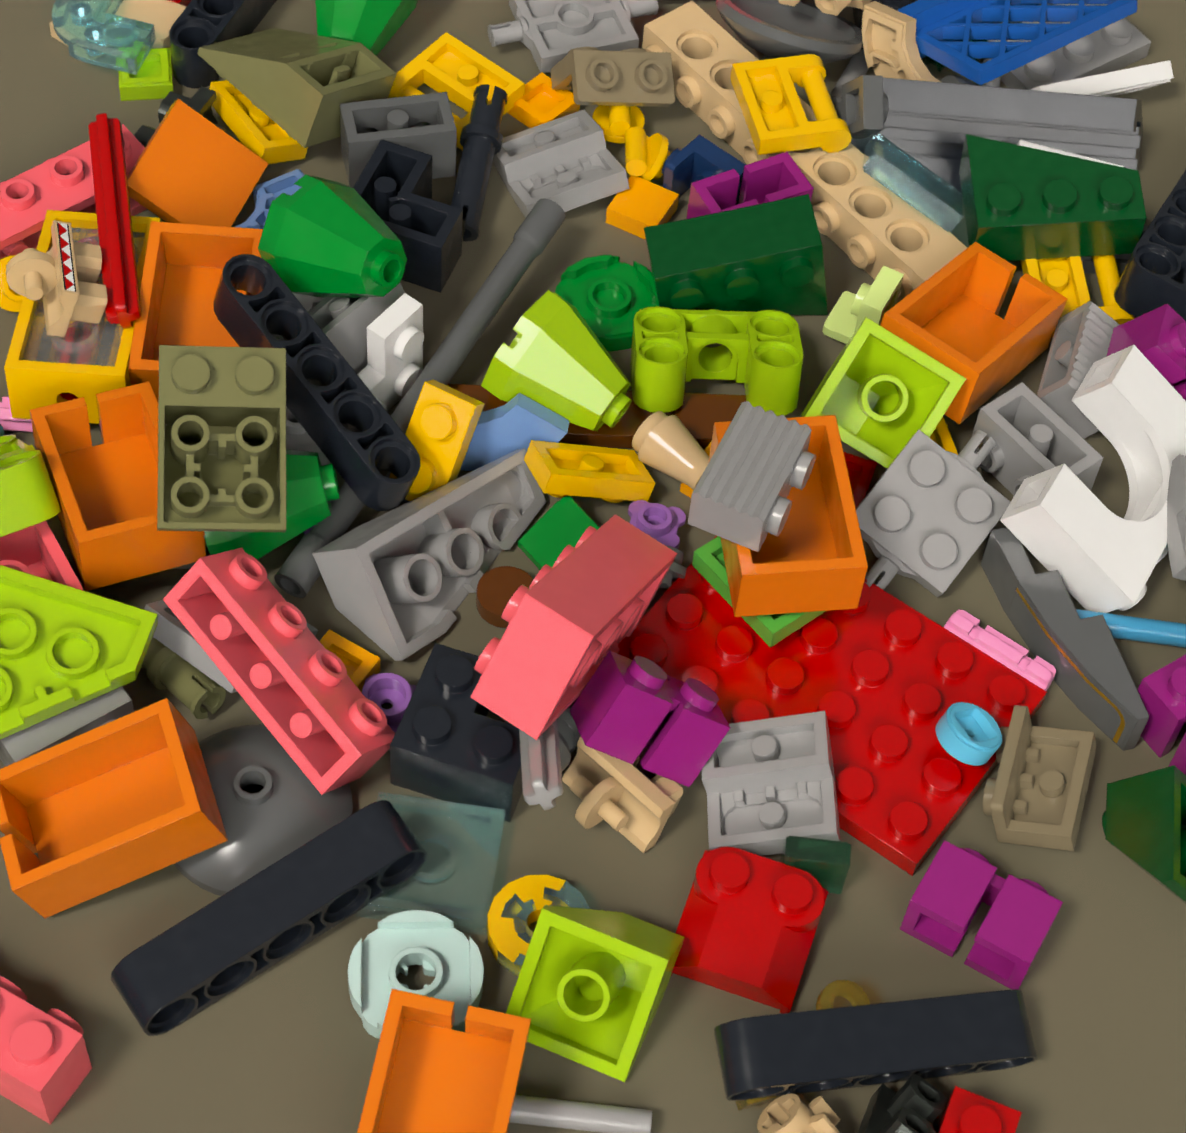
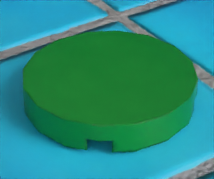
(608, 296)

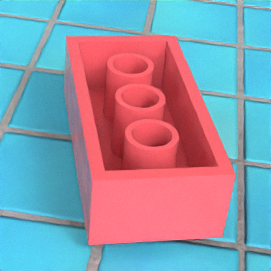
(569, 623)

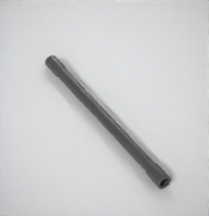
(529, 241)

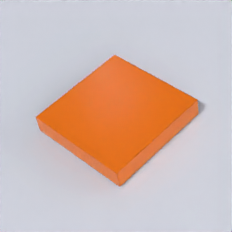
(194, 171)

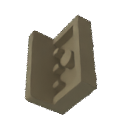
(616, 77)
(1039, 783)

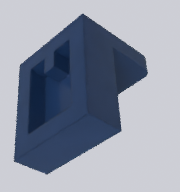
(696, 162)

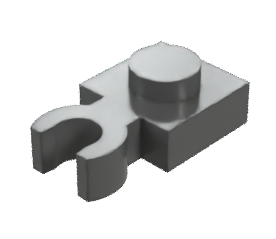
(863, 105)

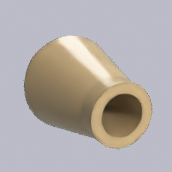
(670, 448)

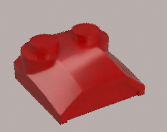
(749, 926)

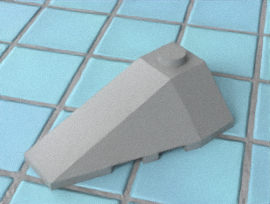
(421, 560)

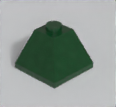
(1149, 824)

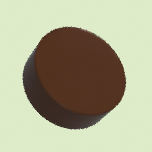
(496, 590)

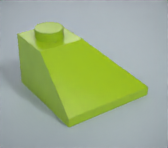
(883, 392)
(594, 985)

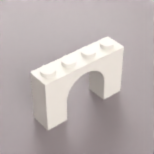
(1069, 528)

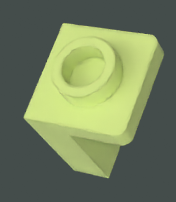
(869, 302)

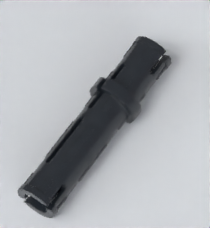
(480, 144)

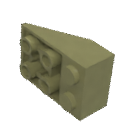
(301, 78)
(221, 439)

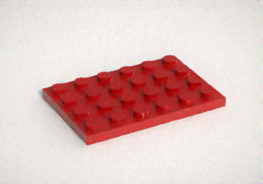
(877, 676)

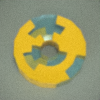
(519, 906)

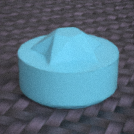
(968, 733)

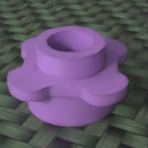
(657, 521)
(389, 689)

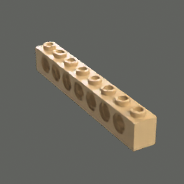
(847, 202)

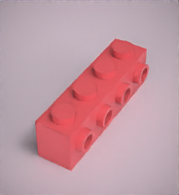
(58, 185)
(281, 668)
(39, 1054)

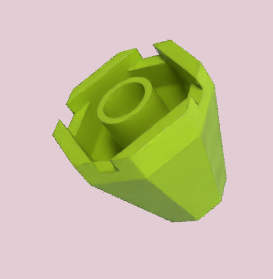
(560, 366)

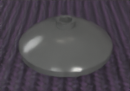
(791, 31)
(261, 824)

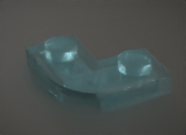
(101, 36)

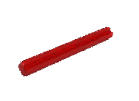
(114, 221)

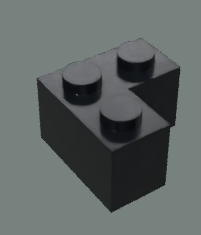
(400, 193)
(450, 745)

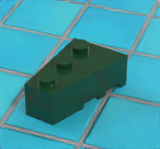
(1047, 202)
(741, 260)

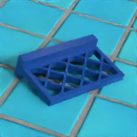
(946, 22)

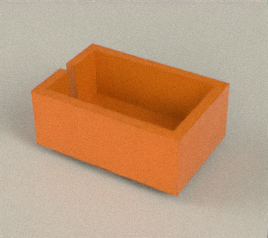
(179, 291)
(959, 324)
(111, 487)
(819, 553)
(106, 809)
(443, 1077)

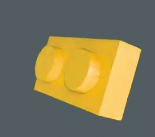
(253, 126)
(441, 434)
(589, 471)

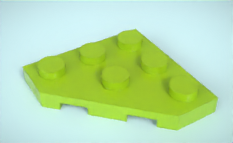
(63, 647)

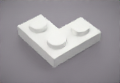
(394, 352)

